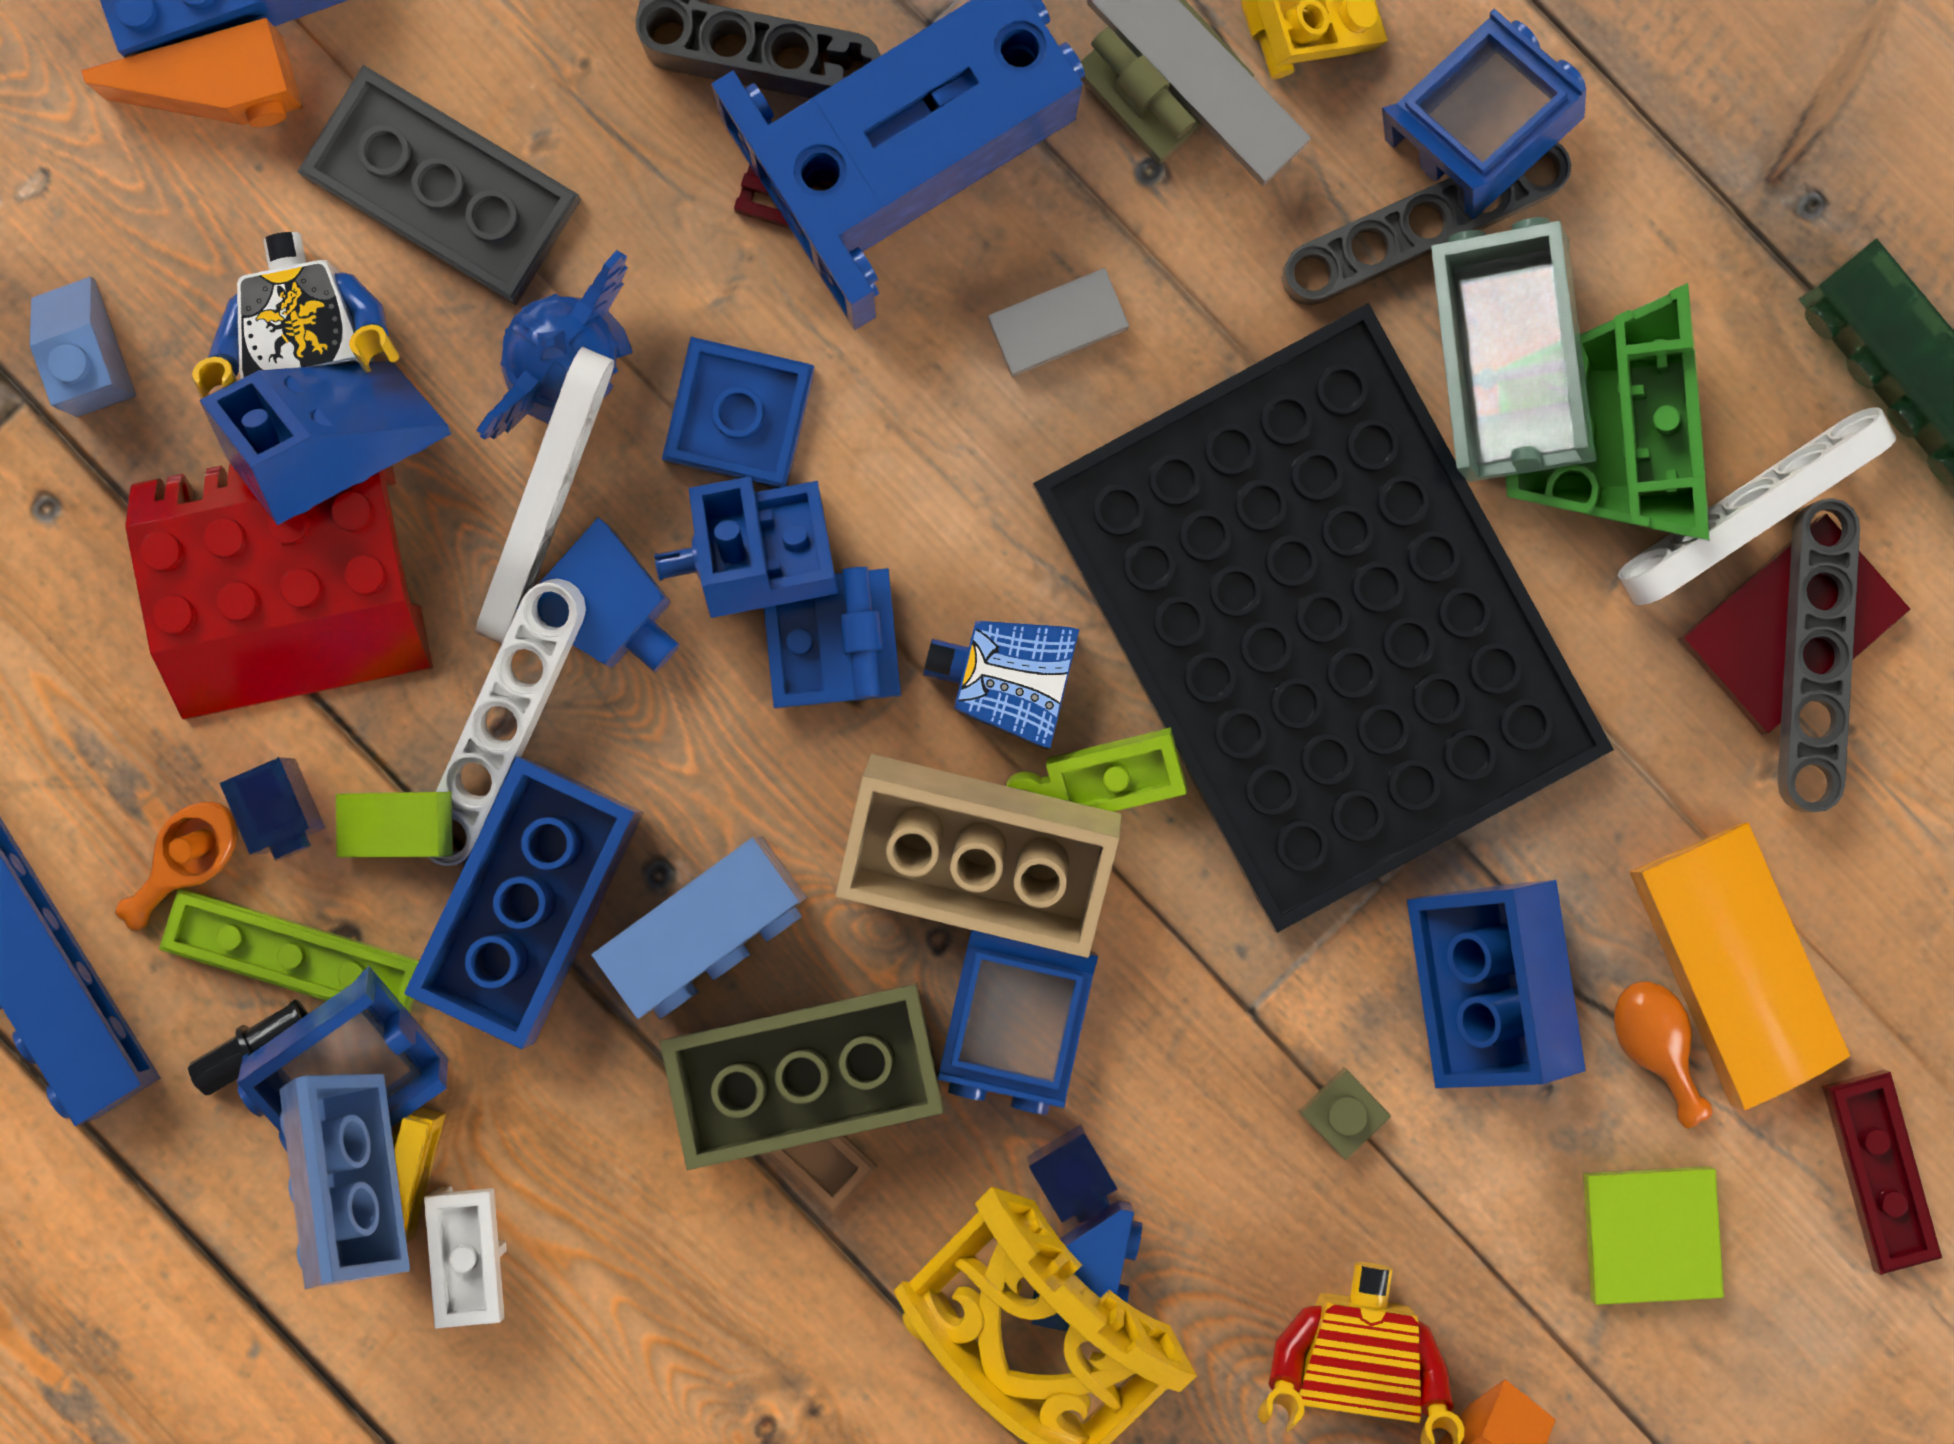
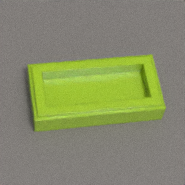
(394, 824)

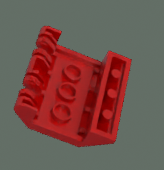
(266, 608)

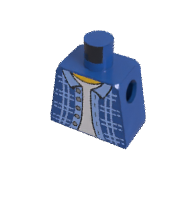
(1009, 676)

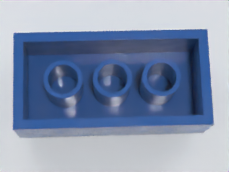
(523, 903)

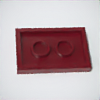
(1745, 634)

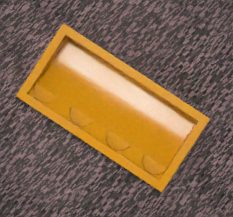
(1740, 966)

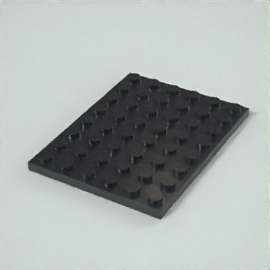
(1322, 617)

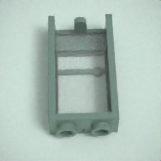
(1512, 350)

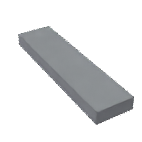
(1208, 82)

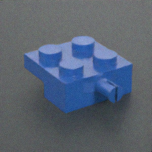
(755, 546)

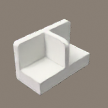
(464, 1257)

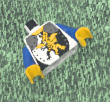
(294, 319)

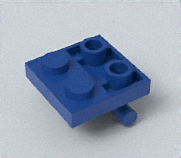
(835, 644)

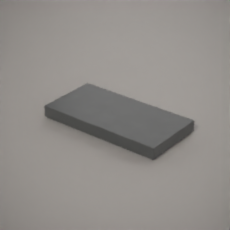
(439, 185)

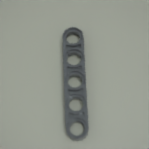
(1400, 241)
(1836, 628)

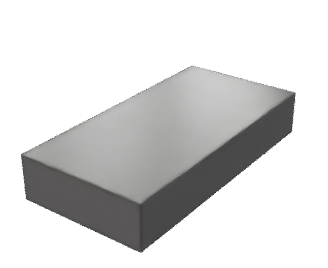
(1058, 322)

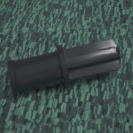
(223, 1063)

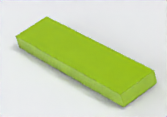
(277, 948)

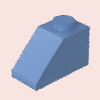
(77, 349)

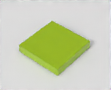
(1653, 1235)

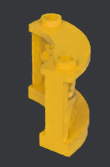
(1028, 1248)

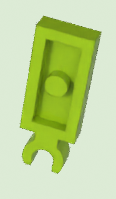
(1112, 773)

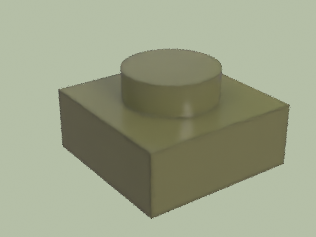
(1344, 1113)

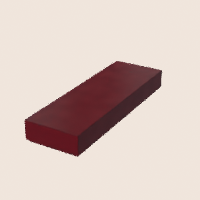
(1882, 1172)

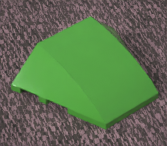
(1642, 426)

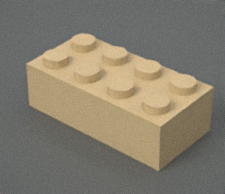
(979, 855)

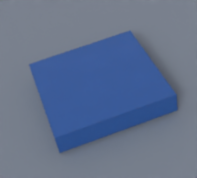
(738, 413)

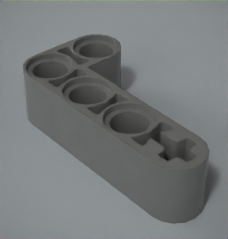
(765, 39)

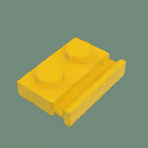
(415, 1149)

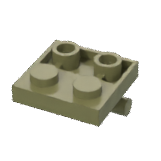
(1140, 94)

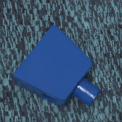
(618, 599)

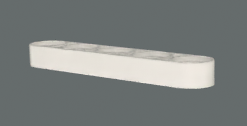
(546, 491)
(1759, 505)
(522, 699)

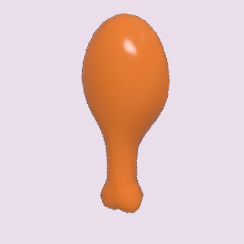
(186, 853)
(1658, 1037)

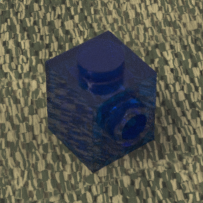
(273, 808)
(1073, 1176)

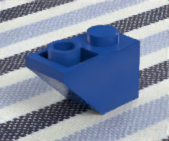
(1101, 1248)

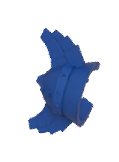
(545, 342)

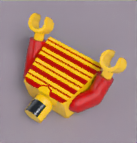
(1362, 1360)

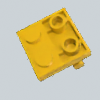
(1312, 30)

